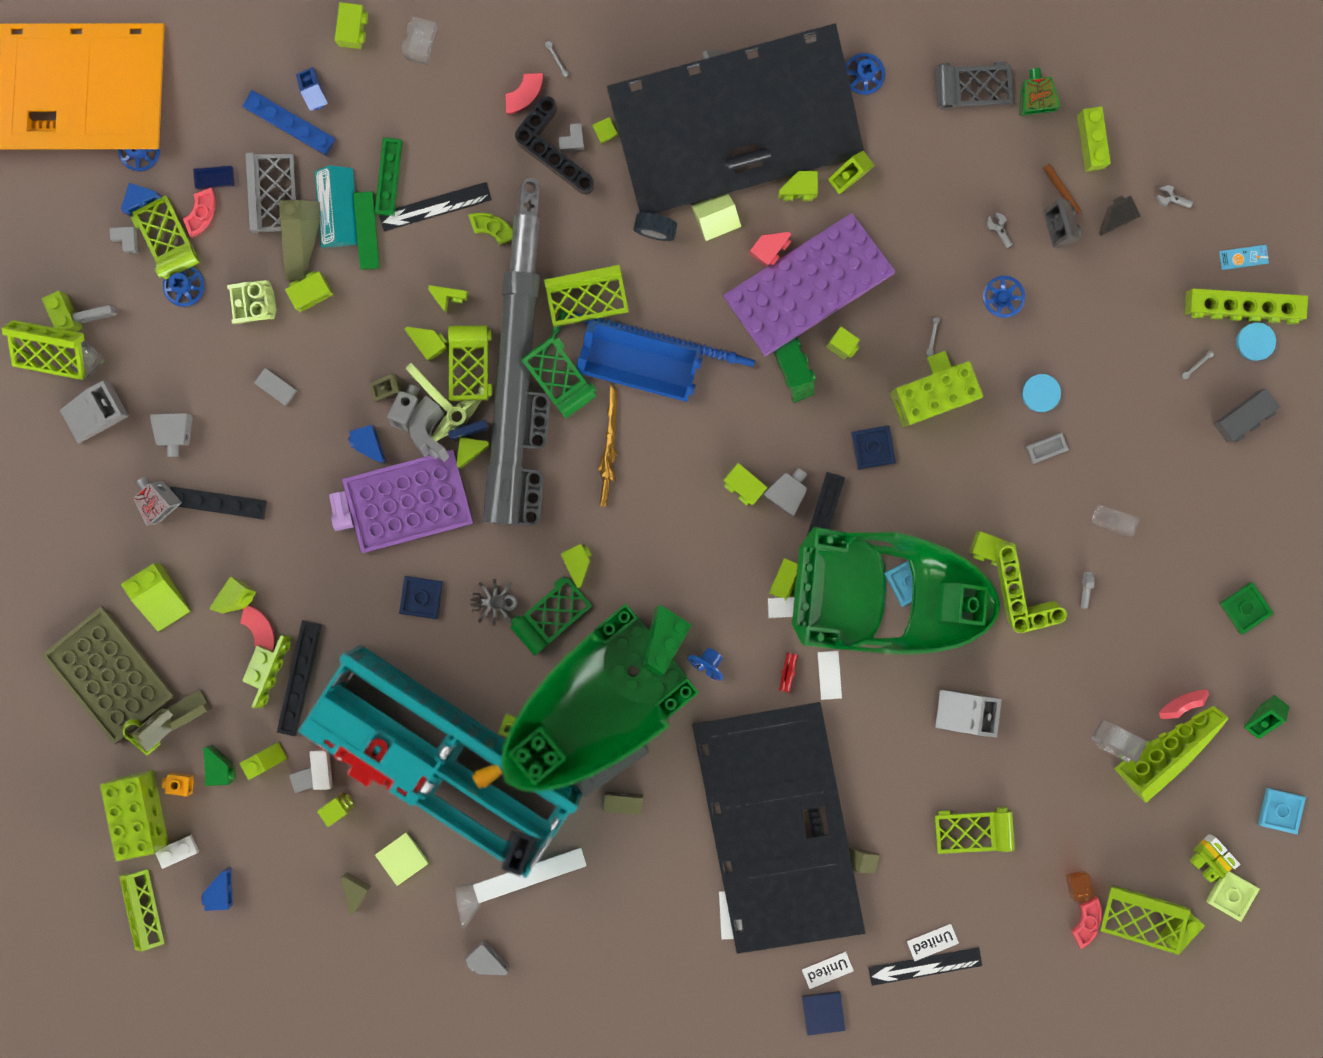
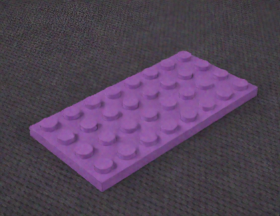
(808, 284)

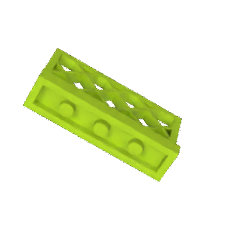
(584, 279)
(44, 336)
(1155, 905)

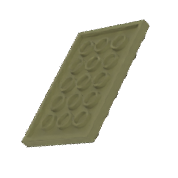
(107, 674)

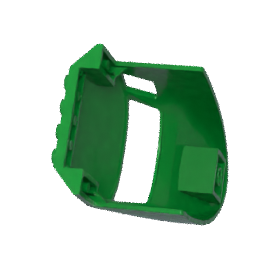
(844, 593)

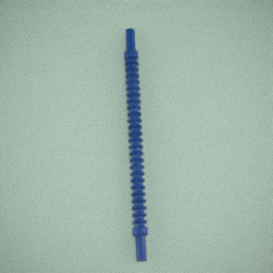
(732, 357)

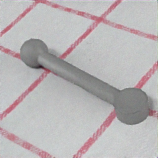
(549, 46)
(929, 352)
(1185, 375)

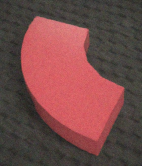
(525, 94)
(202, 212)
(260, 627)
(1184, 703)
(1089, 922)

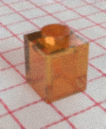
(1080, 886)

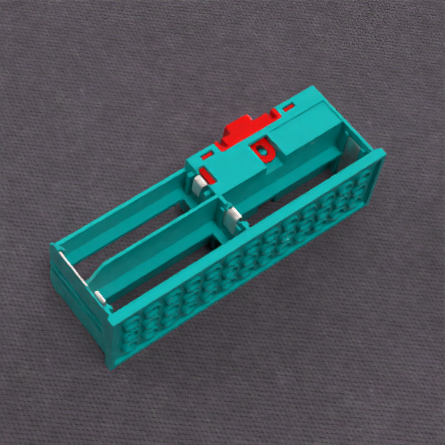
(414, 768)

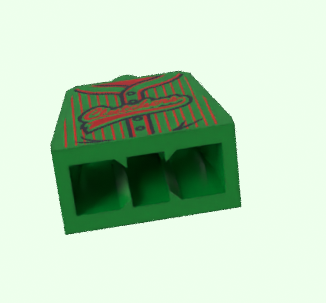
(1038, 94)

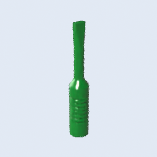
(555, 330)

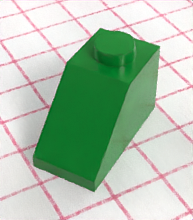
(1267, 717)
(217, 767)

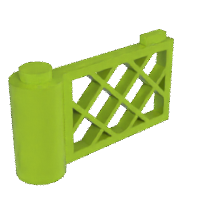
(173, 260)
(471, 338)
(1000, 831)

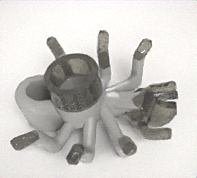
(496, 602)

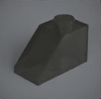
(1118, 214)

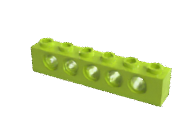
(1295, 305)

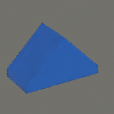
(137, 197)

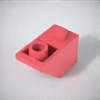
(768, 247)

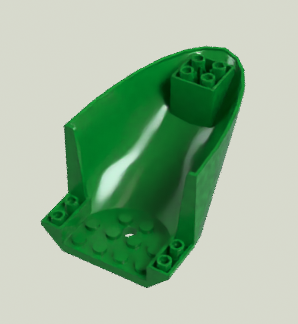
(592, 709)

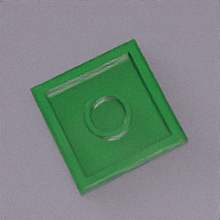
(1246, 608)

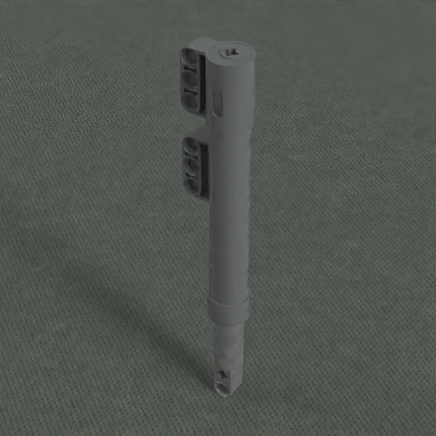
(514, 406)

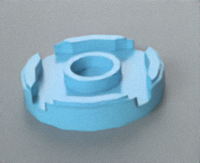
(1256, 341)
(1041, 393)

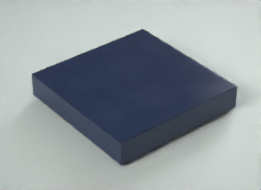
(469, 430)
(873, 447)
(421, 597)
(823, 1013)

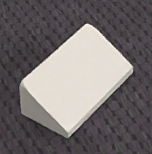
(321, 770)

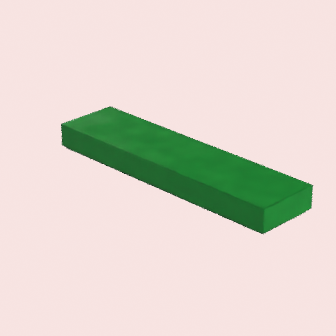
(388, 176)
(366, 230)

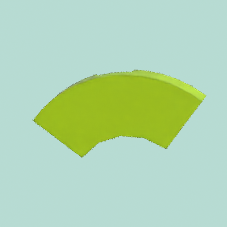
(491, 225)

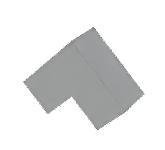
(575, 141)
(127, 236)

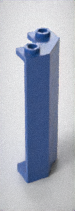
(639, 361)

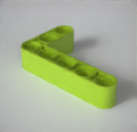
(1016, 594)

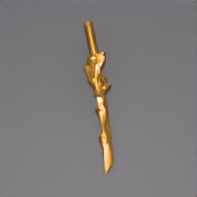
(610, 452)

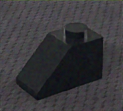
(516, 852)

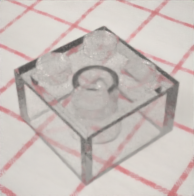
(1123, 743)

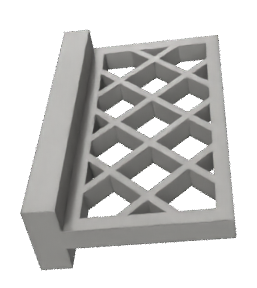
(254, 188)

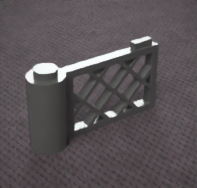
(949, 85)

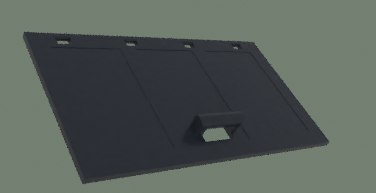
(685, 125)
(780, 881)

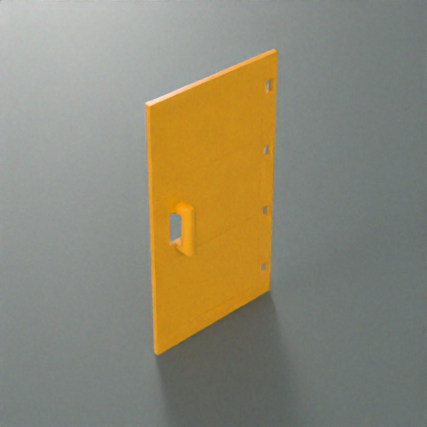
(95, 81)

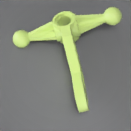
(467, 408)

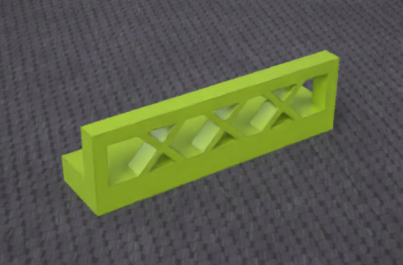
(134, 912)

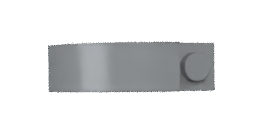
(421, 424)

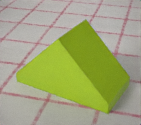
(469, 450)

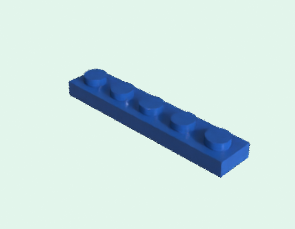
(288, 122)

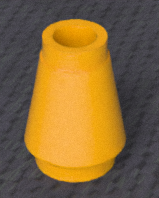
(486, 775)

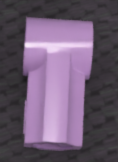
(341, 514)

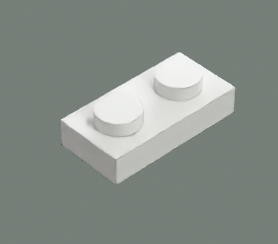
(177, 851)

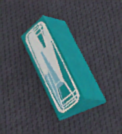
(336, 203)

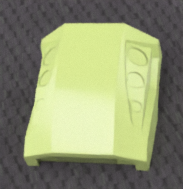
(247, 300)

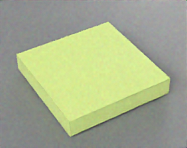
(402, 858)
(1233, 895)

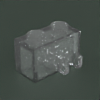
(419, 40)

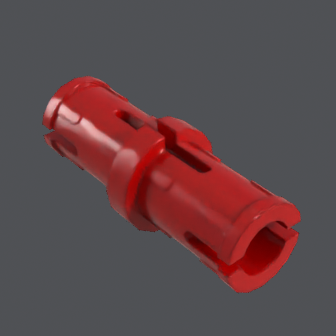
(788, 672)

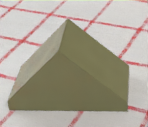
(386, 387)
(863, 860)
(354, 891)

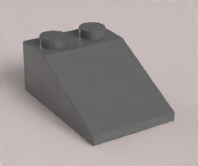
(1062, 223)

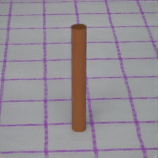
(1060, 187)

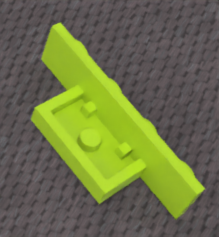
(264, 667)

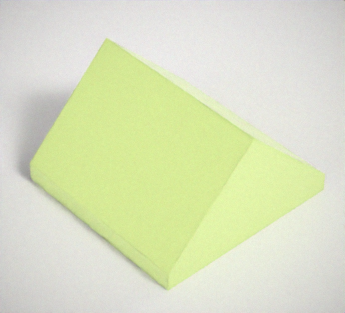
(716, 216)

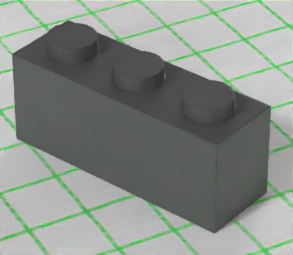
(1247, 416)

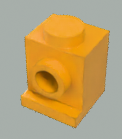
(184, 781)

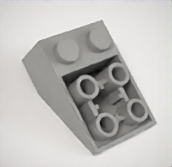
(93, 411)
(968, 713)

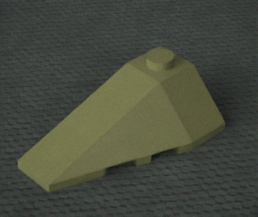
(299, 231)

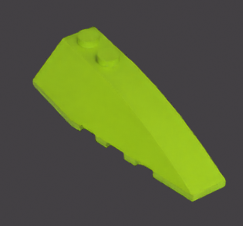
(1170, 753)

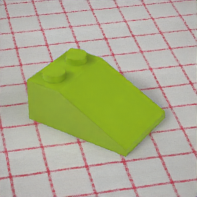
(156, 596)

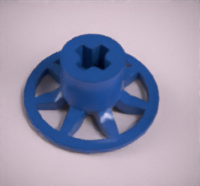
(865, 72)
(137, 154)
(182, 285)
(1003, 297)
(710, 661)

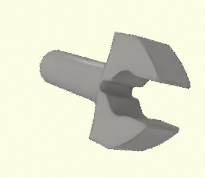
(1172, 197)
(999, 228)
(1088, 583)

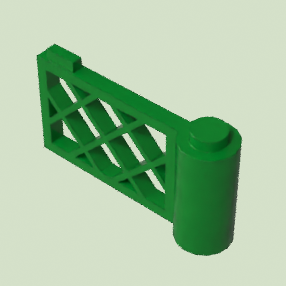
(576, 395)
(531, 634)

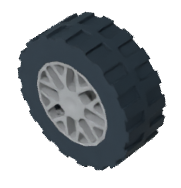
(655, 226)

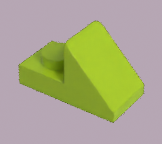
(443, 295)

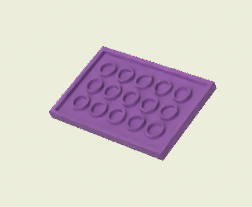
(407, 501)

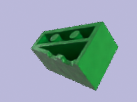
(795, 370)
(664, 640)

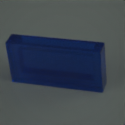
(213, 177)

